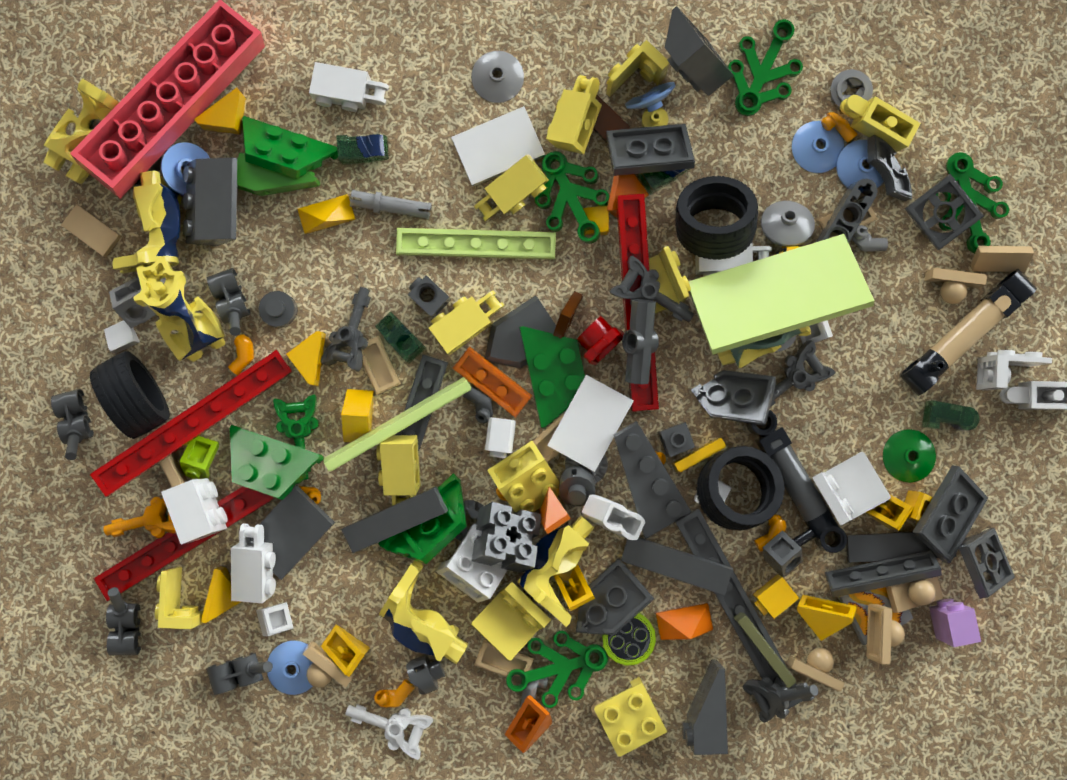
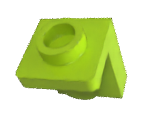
(198, 457)

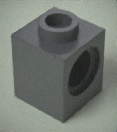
(437, 304)
(676, 439)
(782, 554)

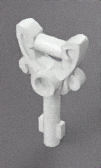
(395, 727)

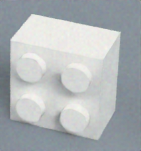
(195, 510)

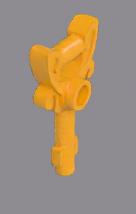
(152, 519)

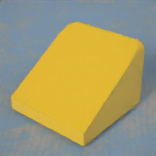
(600, 216)

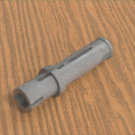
(390, 204)

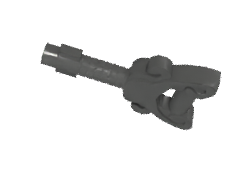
(648, 290)
(349, 336)
(795, 372)
(775, 698)

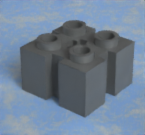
(506, 537)

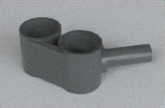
(231, 299)
(76, 420)
(126, 624)
(238, 671)

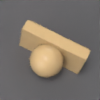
(954, 283)
(914, 594)
(882, 633)
(323, 668)
(817, 668)

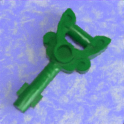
(301, 427)

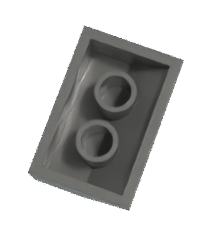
(694, 55)
(210, 201)

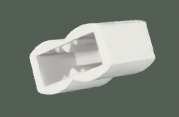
(500, 437)
(613, 517)

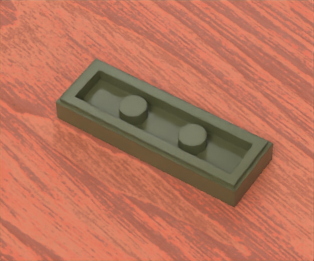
(765, 649)

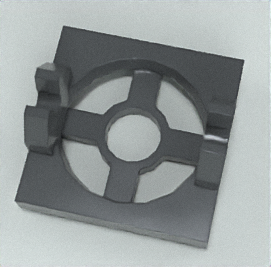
(938, 239)
(1001, 571)

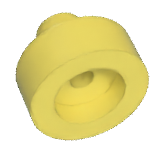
(648, 118)

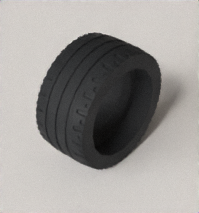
(721, 194)
(129, 395)
(765, 471)

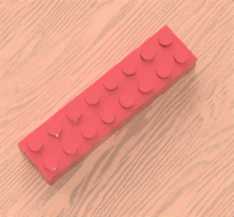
(169, 99)

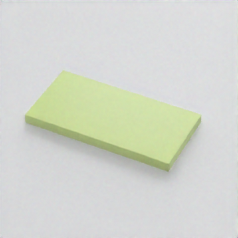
(779, 294)

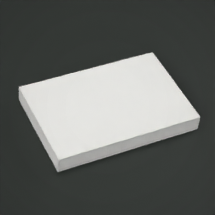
(497, 145)
(590, 423)

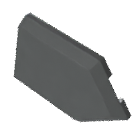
(505, 340)
(737, 396)
(616, 602)

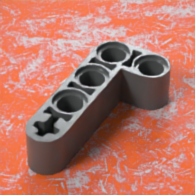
(859, 209)

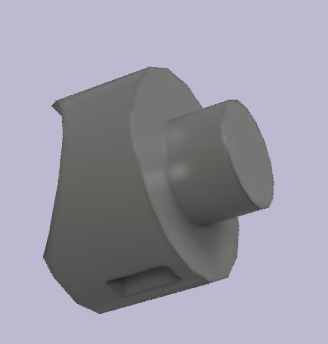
(278, 309)
(577, 487)
(427, 674)

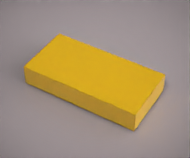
(698, 455)

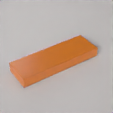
(492, 382)

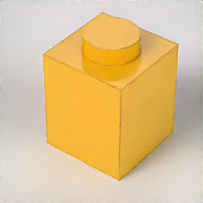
(774, 597)

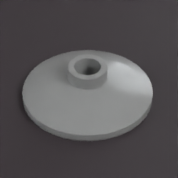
(501, 88)
(785, 231)

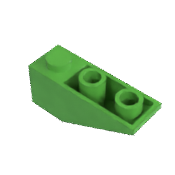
(267, 182)

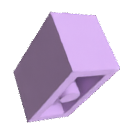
(954, 623)

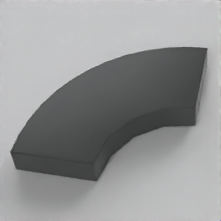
(894, 177)

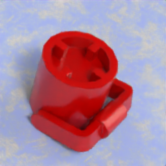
(599, 340)

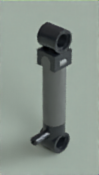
(799, 487)

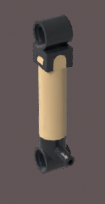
(993, 308)

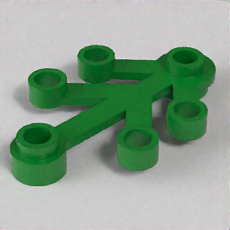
(762, 73)
(568, 193)
(981, 200)
(562, 667)

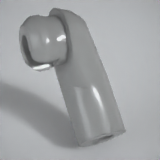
(866, 242)
(531, 688)

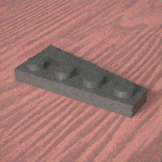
(649, 482)

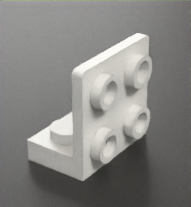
(994, 370)
(852, 488)
(472, 578)

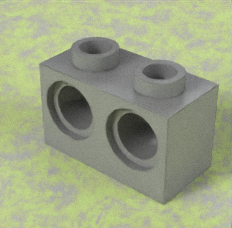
(126, 307)

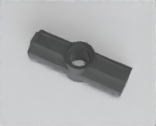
(640, 341)

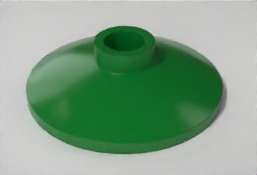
(896, 455)

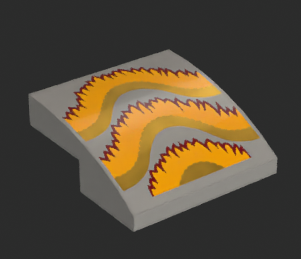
(862, 601)

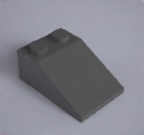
(707, 715)

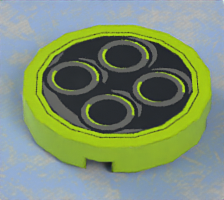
(632, 643)

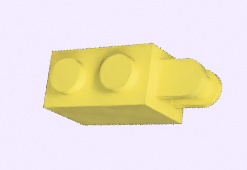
(575, 116)
(880, 119)
(513, 188)
(464, 321)
(399, 466)

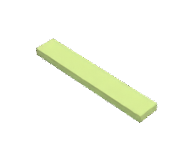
(475, 243)
(396, 424)

